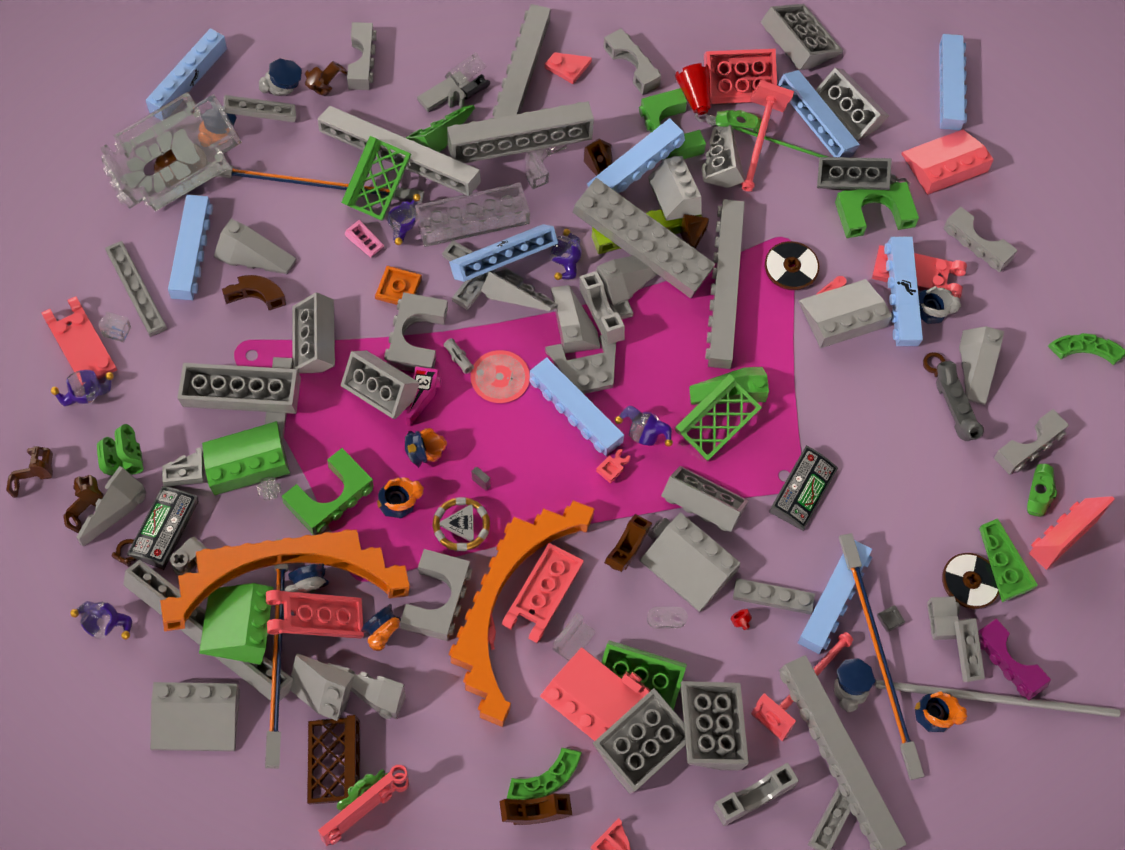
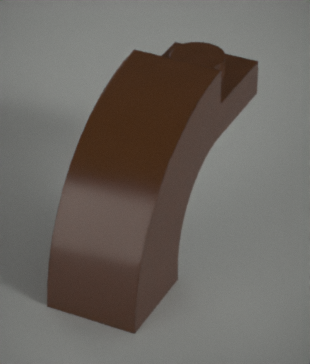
(255, 287)
(629, 543)
(536, 810)

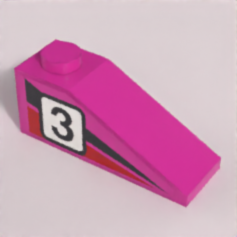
(426, 391)

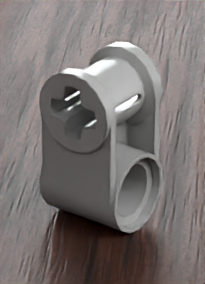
(186, 556)

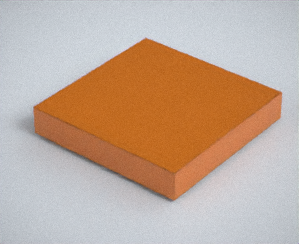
(395, 282)

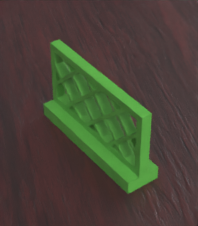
(361, 176)
(706, 405)

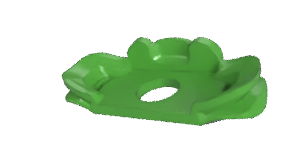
(729, 117)
(1038, 502)
(359, 788)

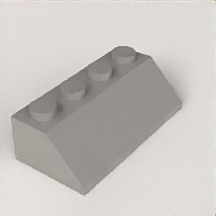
(851, 104)
(675, 189)
(313, 334)
(379, 383)
(704, 498)

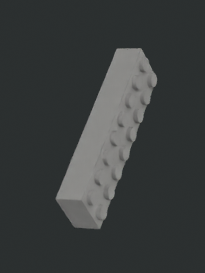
(521, 132)
(643, 237)

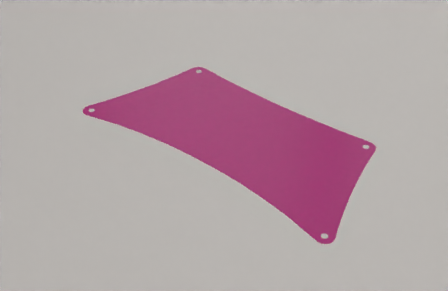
(530, 446)

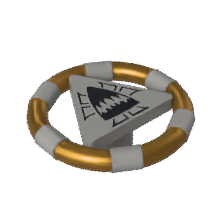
(461, 524)

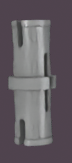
(458, 356)

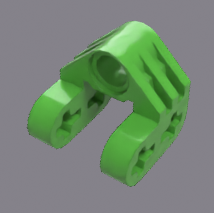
(121, 452)

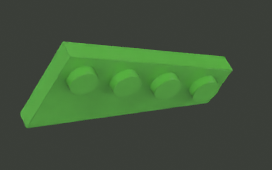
(1007, 565)

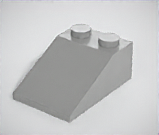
(321, 686)

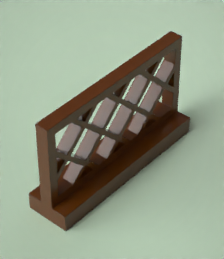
(352, 758)

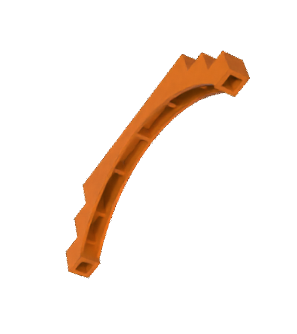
(519, 543)
(227, 563)

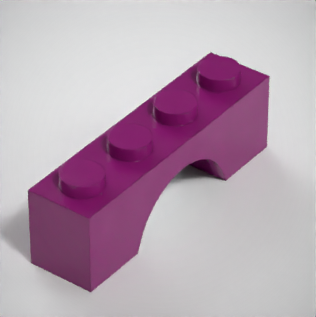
(1027, 678)

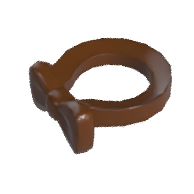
(927, 367)
(117, 555)

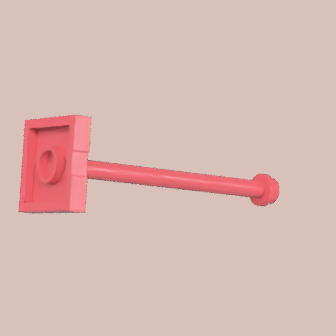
(772, 98)
(774, 715)

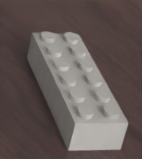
(239, 388)

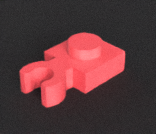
(612, 468)
(633, 681)

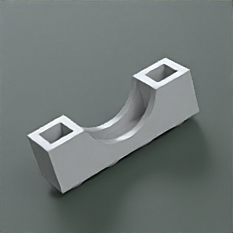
(620, 46)
(359, 72)
(995, 253)
(596, 300)
(1015, 455)
(768, 788)

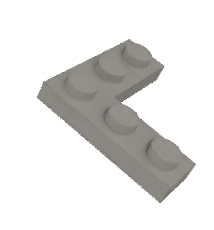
(471, 288)

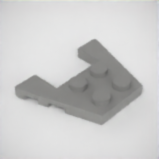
(588, 372)

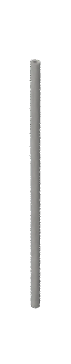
(1003, 699)

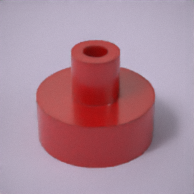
(741, 619)

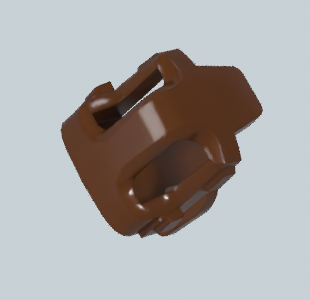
(319, 80)
(37, 467)
(88, 492)

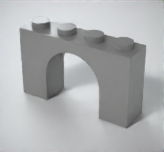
(411, 310)
(439, 622)

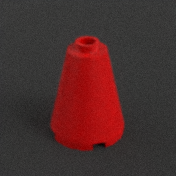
(696, 87)

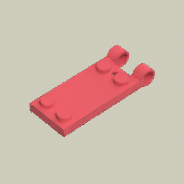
(926, 271)
(80, 341)
(544, 590)
(316, 614)
(378, 793)

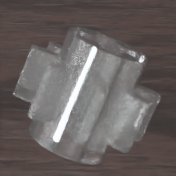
(269, 488)

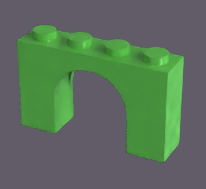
(667, 104)
(897, 199)
(317, 515)

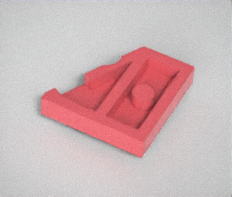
(567, 65)
(613, 838)

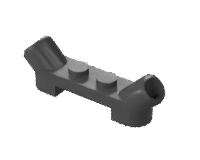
(950, 386)

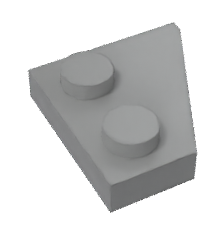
(184, 470)

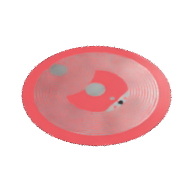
(500, 376)

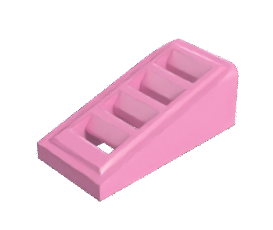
(360, 243)

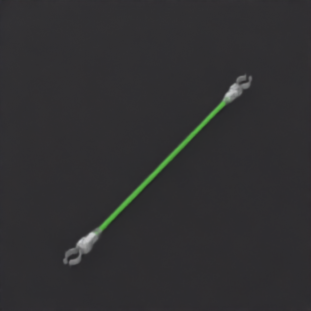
(710, 119)

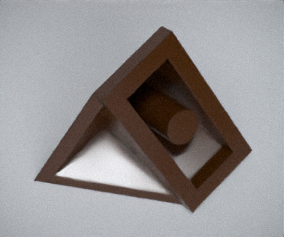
(598, 156)
(693, 229)

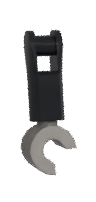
(467, 91)

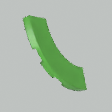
(1087, 344)
(549, 781)

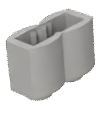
(942, 615)

